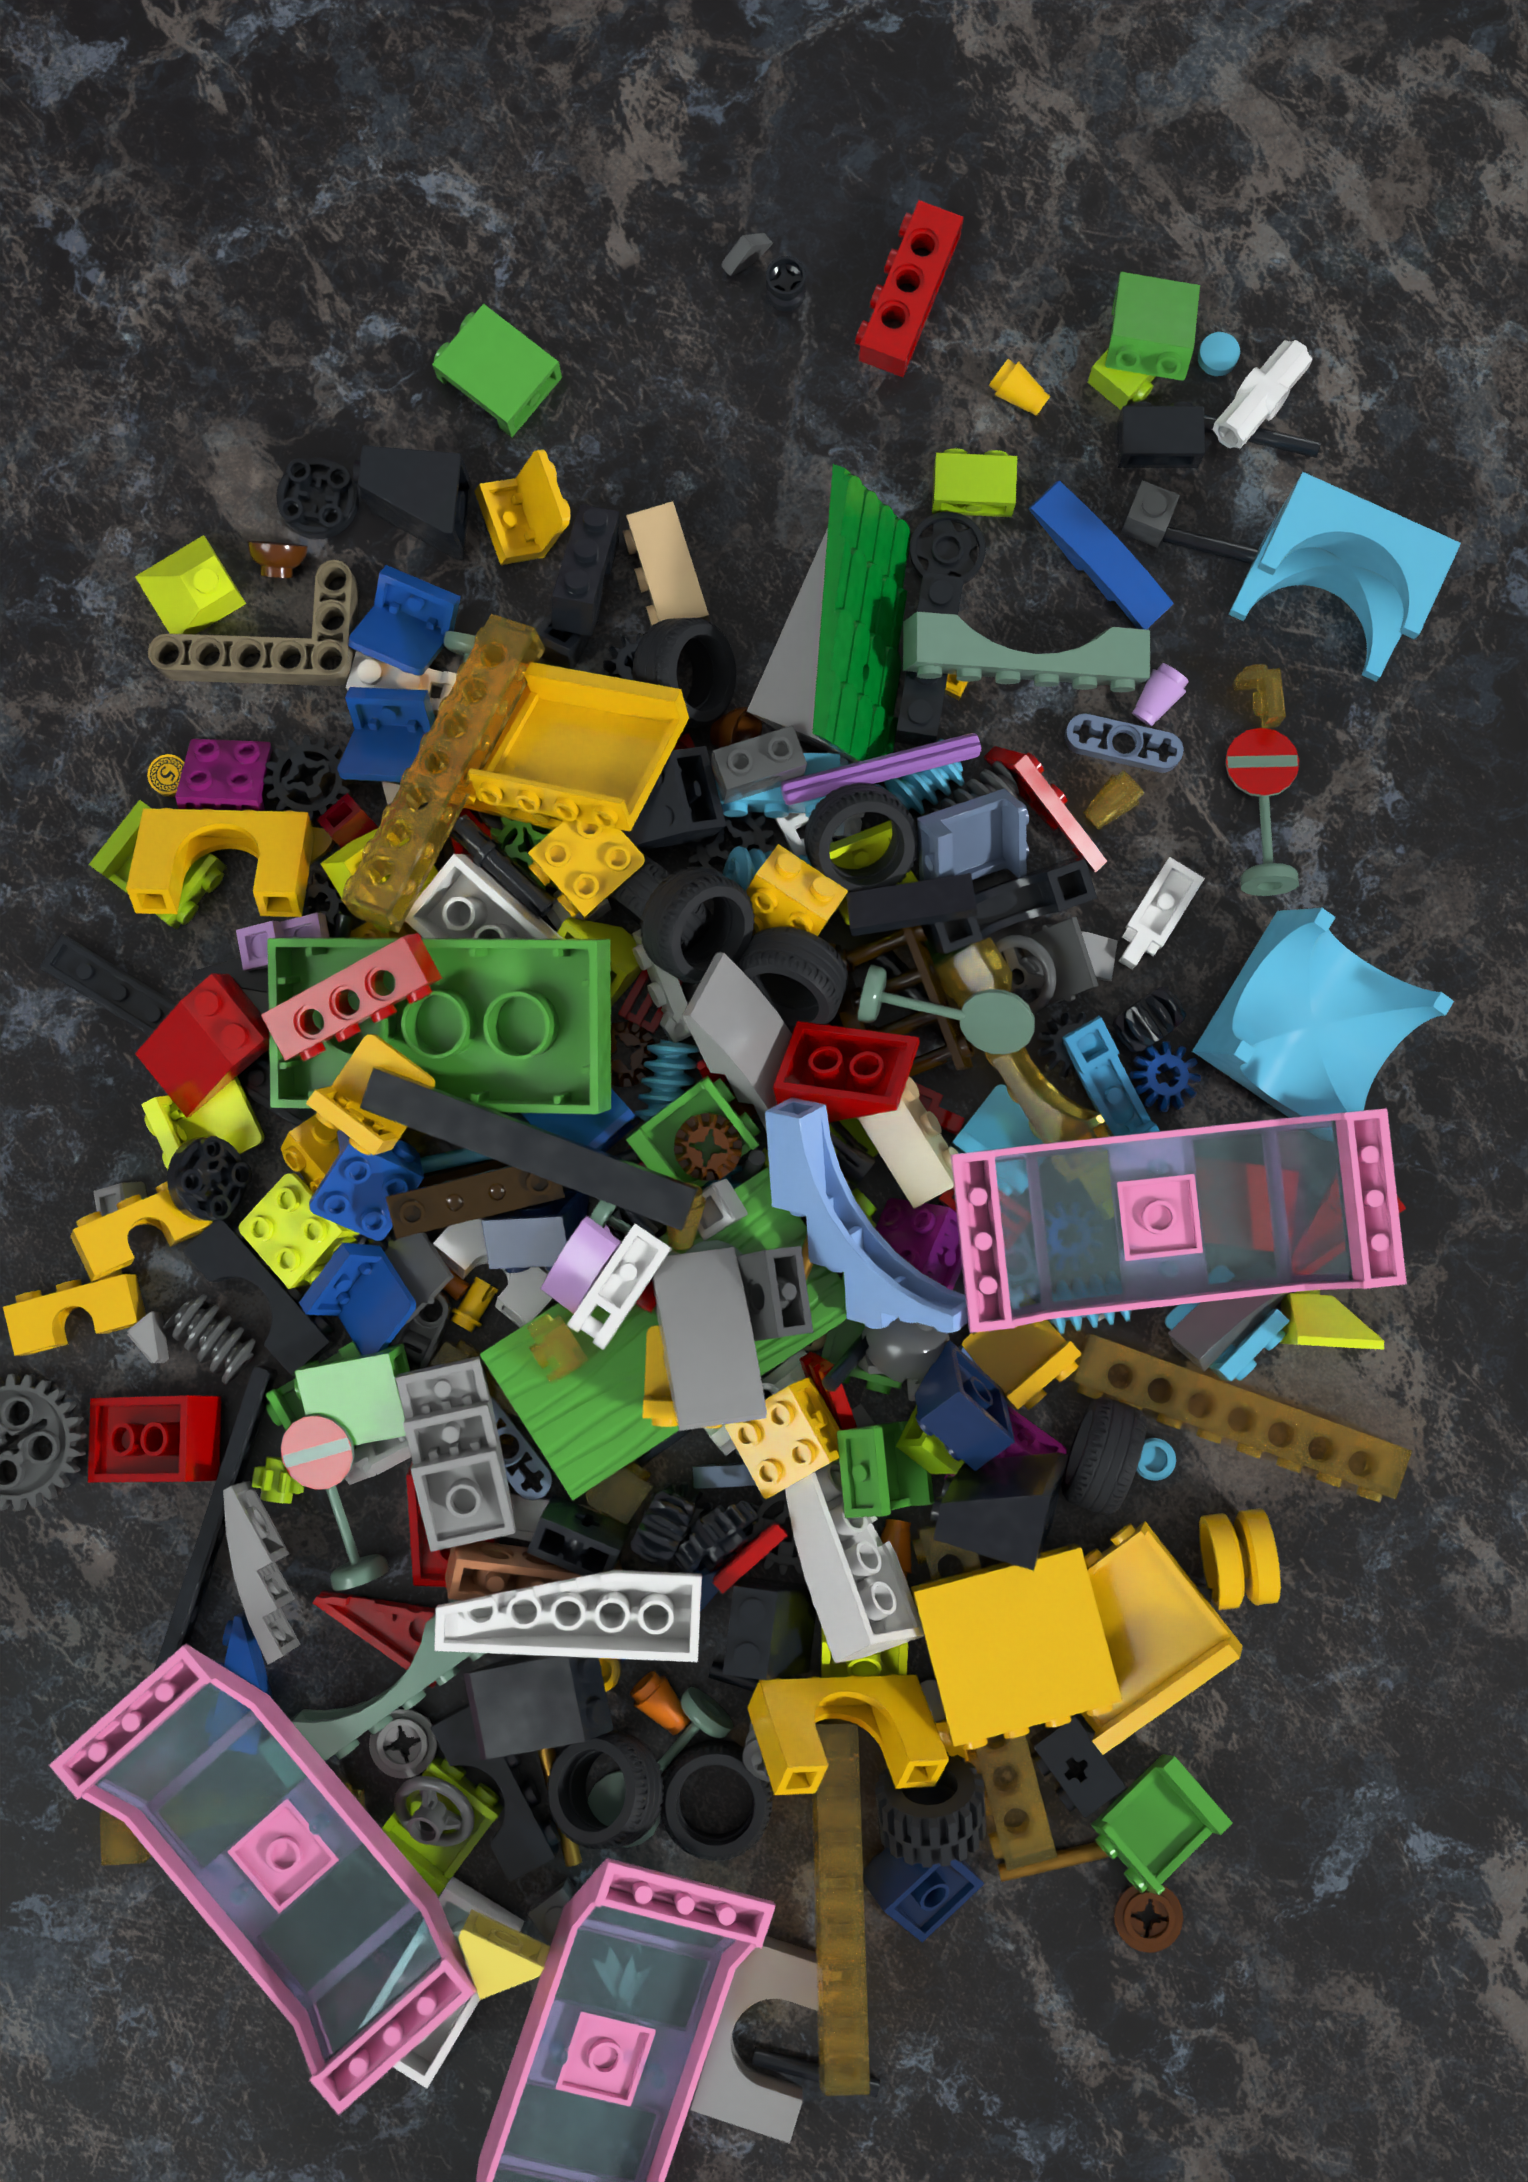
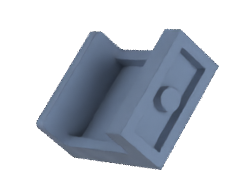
(974, 838)

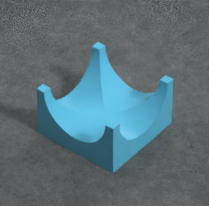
(1360, 553)
(1312, 1019)

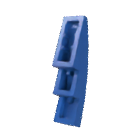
(1101, 555)

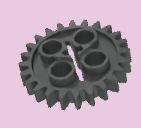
(34, 1472)

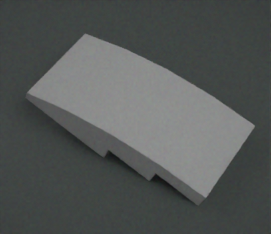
(738, 1033)
(708, 1340)
(456, 1453)
(253, 1553)

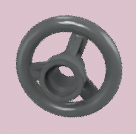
(1037, 969)
(432, 1816)

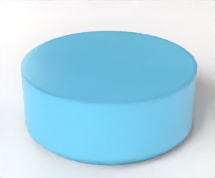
(1218, 354)
(1156, 1460)

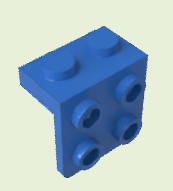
(406, 622)
(385, 732)
(358, 1187)
(364, 1294)

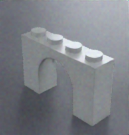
(727, 2085)

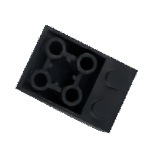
(681, 805)

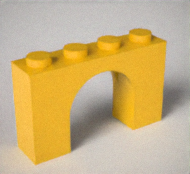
(177, 838)
(885, 1706)

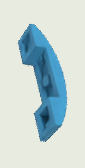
(1106, 1079)

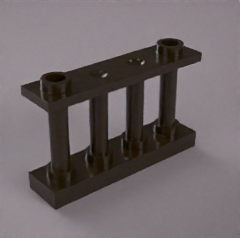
(957, 1046)
(467, 1195)

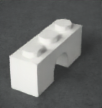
(464, 1249)

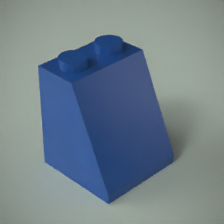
(594, 1130)

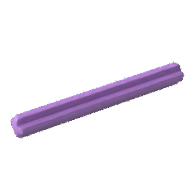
(881, 768)

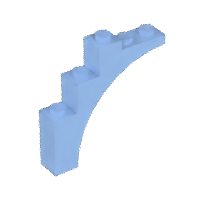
(840, 1236)

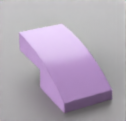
(253, 939)
(580, 1264)

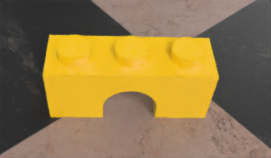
(104, 1240)
(39, 1321)

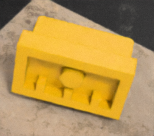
(790, 1441)

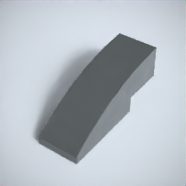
(1218, 1324)

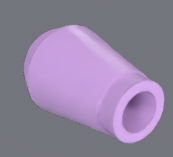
(1160, 694)

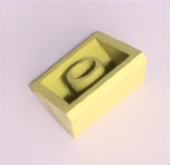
(499, 1954)

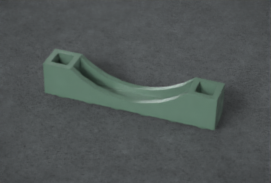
(947, 645)
(338, 1729)

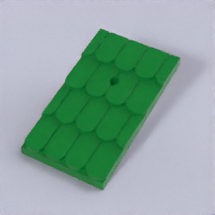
(839, 648)

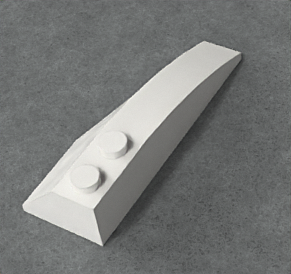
(849, 1571)
(583, 1616)

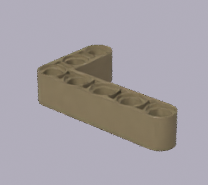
(273, 650)

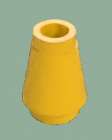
(1019, 388)

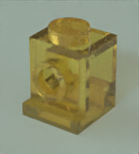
(556, 1347)

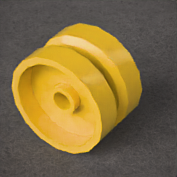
(1239, 1558)

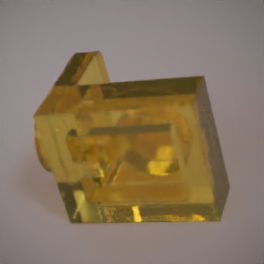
(1269, 698)

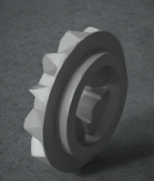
(393, 1760)

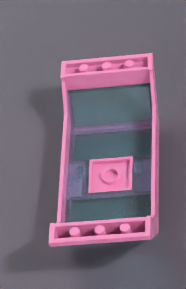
(1177, 1217)
(277, 1865)
(619, 2028)

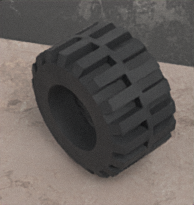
(935, 1821)

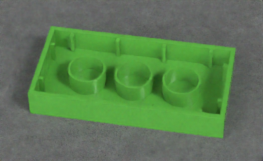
(505, 1025)
(594, 1416)

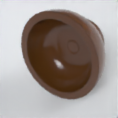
(277, 558)
(735, 727)

